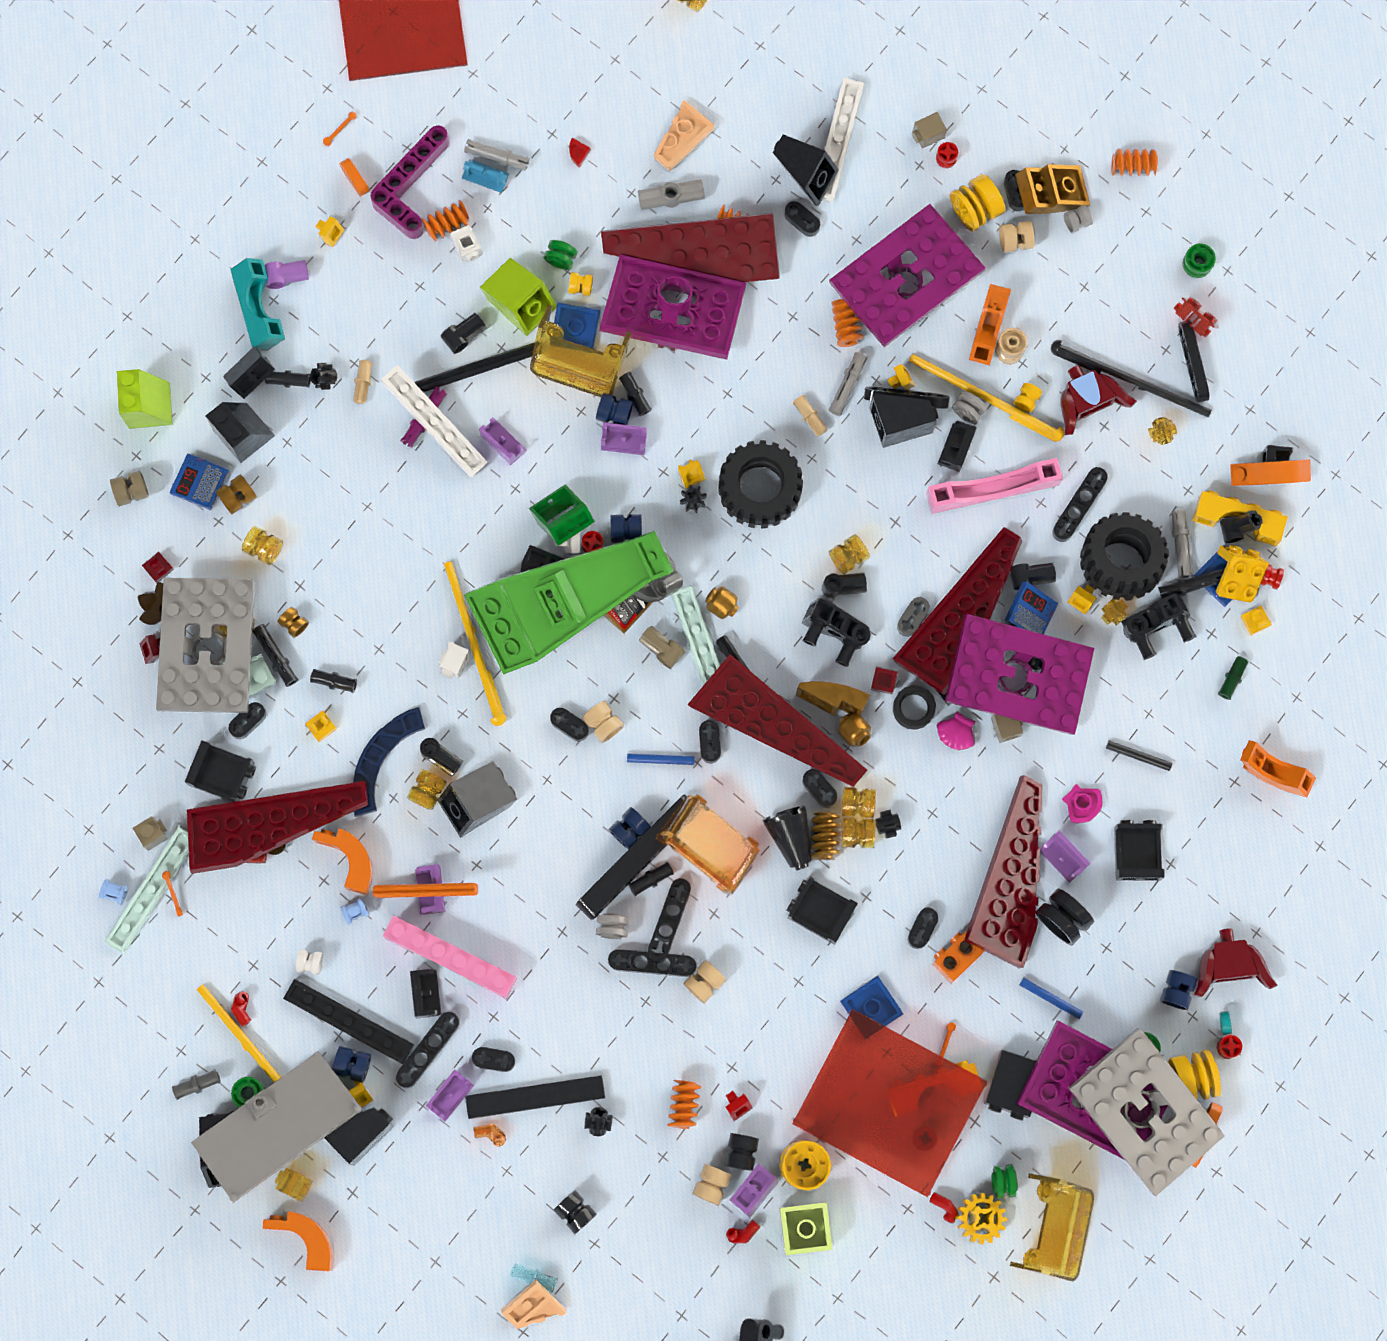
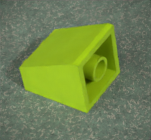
(518, 295)
(143, 399)

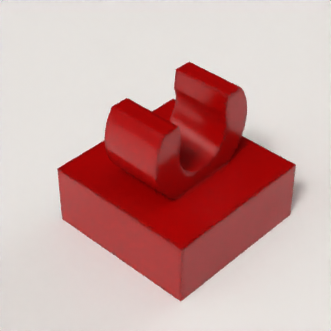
(738, 1105)

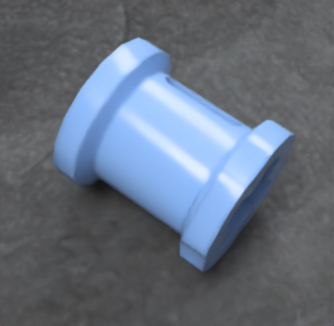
(113, 891)
(354, 910)

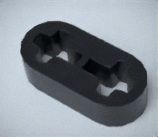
(1011, 191)
(798, 222)
(251, 724)
(565, 728)
(704, 741)
(815, 792)
(918, 925)
(492, 1065)

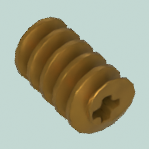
(824, 836)

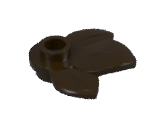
(151, 605)

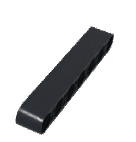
(626, 868)

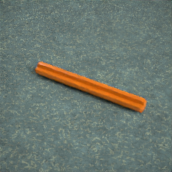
(425, 890)

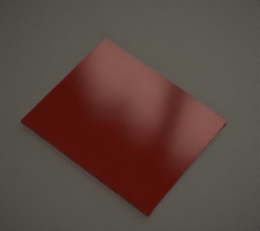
(401, 36)
(889, 1102)

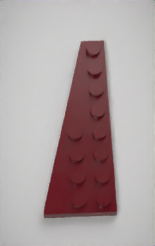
(752, 707)

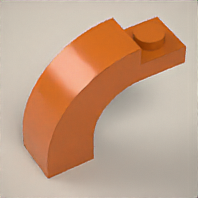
(989, 324)
(1270, 472)
(1276, 772)
(360, 866)
(315, 1238)

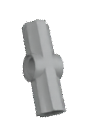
(684, 193)

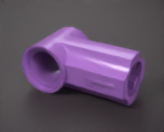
(281, 274)

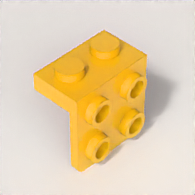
(1242, 573)

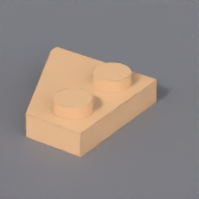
(532, 1306)

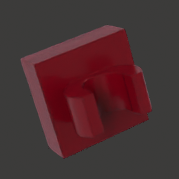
(157, 567)
(150, 648)
(884, 680)

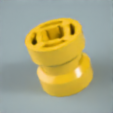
(576, 281)
(1027, 397)

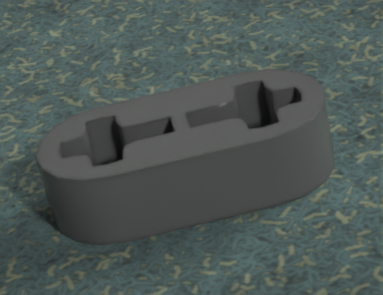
(917, 619)

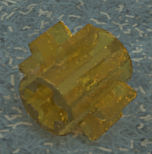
(1162, 430)
(1114, 612)

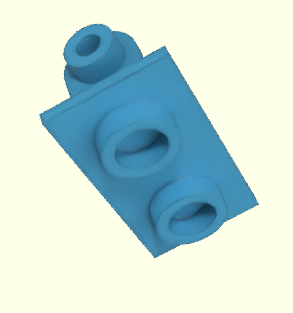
(484, 175)

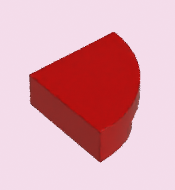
(578, 151)

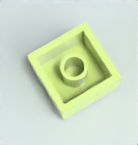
(805, 1228)

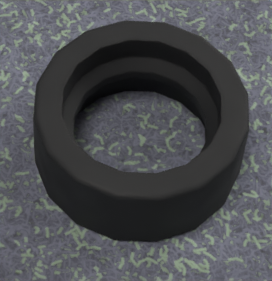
(914, 690)

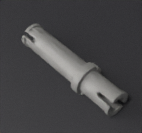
(498, 155)
(852, 375)
(1181, 543)

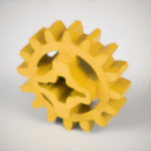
(974, 1212)

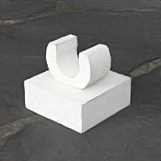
(572, 545)

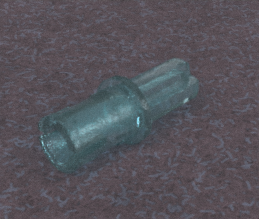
(529, 1275)

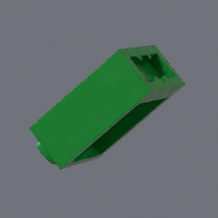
(567, 524)

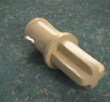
(362, 382)
(810, 415)

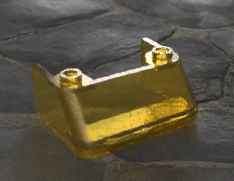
(573, 363)
(1062, 1229)

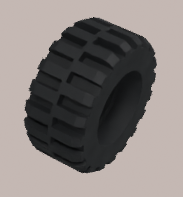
(766, 457)
(1129, 531)

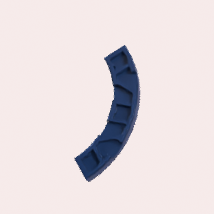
(379, 748)

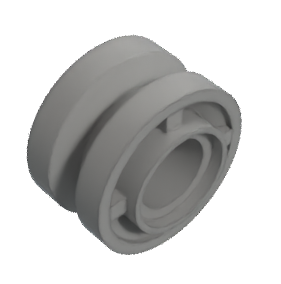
(969, 407)
(612, 926)

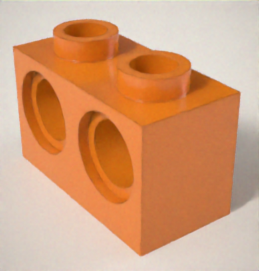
(961, 960)

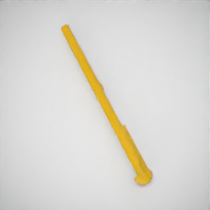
(1016, 414)
(499, 717)
(246, 1044)

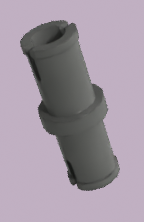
(196, 1084)

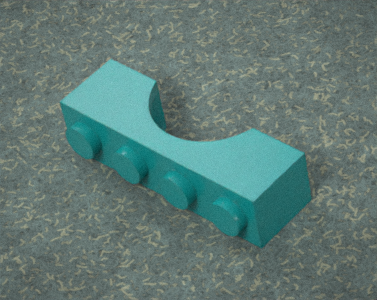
(249, 280)

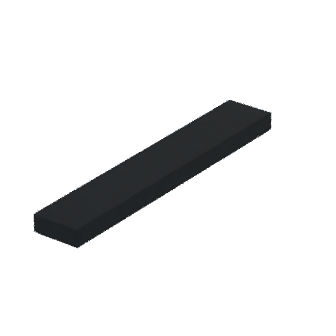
(348, 1021)
(535, 1097)

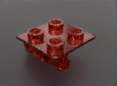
(1207, 319)

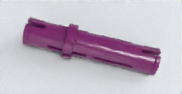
(415, 427)

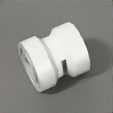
(309, 962)

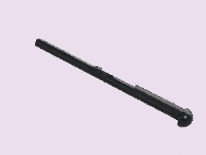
(1092, 364)

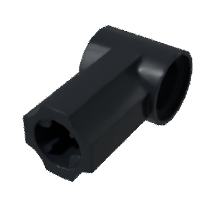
(459, 336)
(1237, 526)
(1032, 574)
(846, 584)
(442, 757)

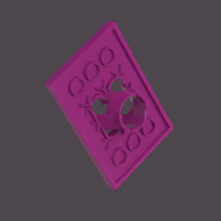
(878, 299)
(711, 316)
(980, 669)
(1058, 1066)

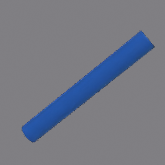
(660, 759)
(1051, 998)

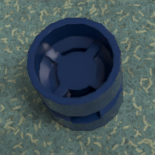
(613, 410)
(625, 528)
(632, 820)
(1179, 997)
(344, 1060)

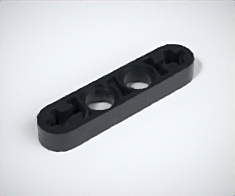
(1193, 362)
(938, 400)
(1078, 503)
(671, 921)
(651, 967)
(424, 1047)

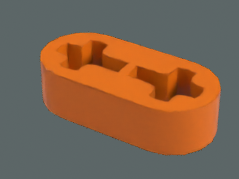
(354, 177)

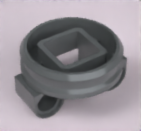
(660, 587)

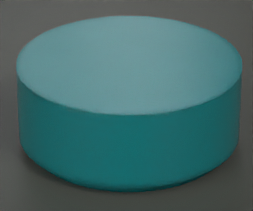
(1225, 1022)

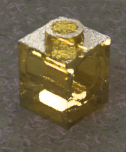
(293, 1184)

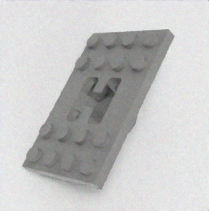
(207, 684)
(1120, 1080)

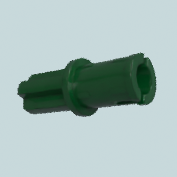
(1233, 678)

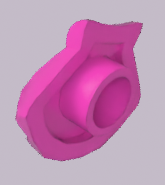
(957, 732)
(1083, 804)

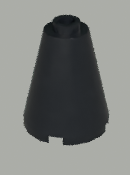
(791, 835)

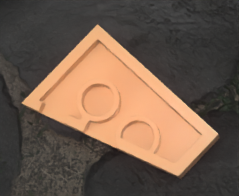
(684, 135)

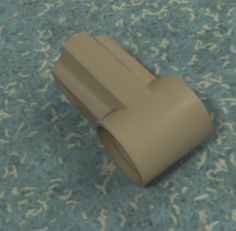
(666, 650)

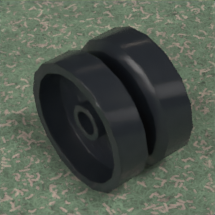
(1064, 916)

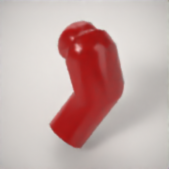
(239, 1008)
(945, 1204)
(742, 1236)

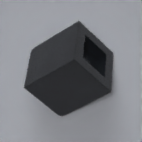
(1276, 453)

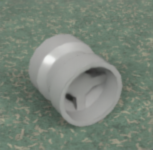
(1078, 218)

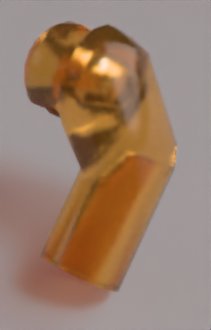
(492, 1132)

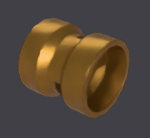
(293, 622)

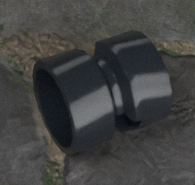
(741, 1151)
(574, 1212)

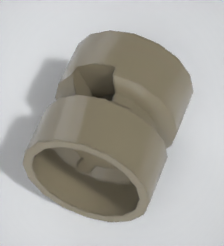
(129, 488)

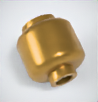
(721, 602)
(854, 730)

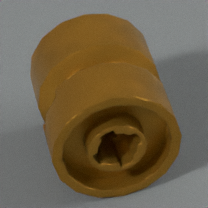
(230, 500)

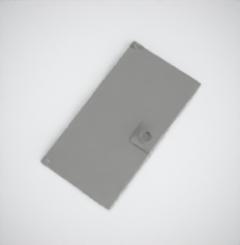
(276, 1126)

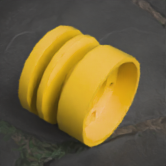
(977, 202)
(1200, 1075)
(815, 1156)

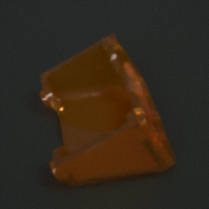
(709, 843)

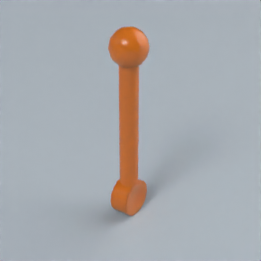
(328, 140)
(166, 876)
(950, 1027)

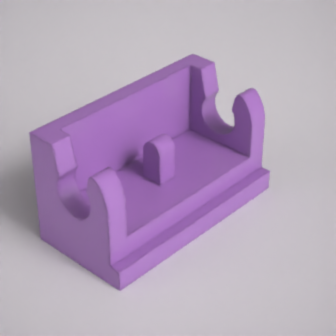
(623, 439)
(502, 441)
(1064, 856)
(430, 875)
(449, 1095)
(754, 1190)

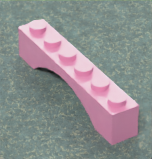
(1020, 481)
(450, 957)

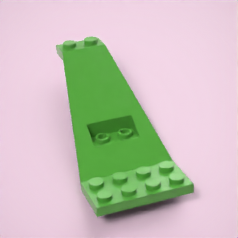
(524, 617)

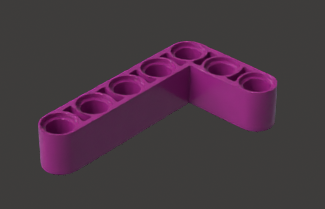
(406, 180)

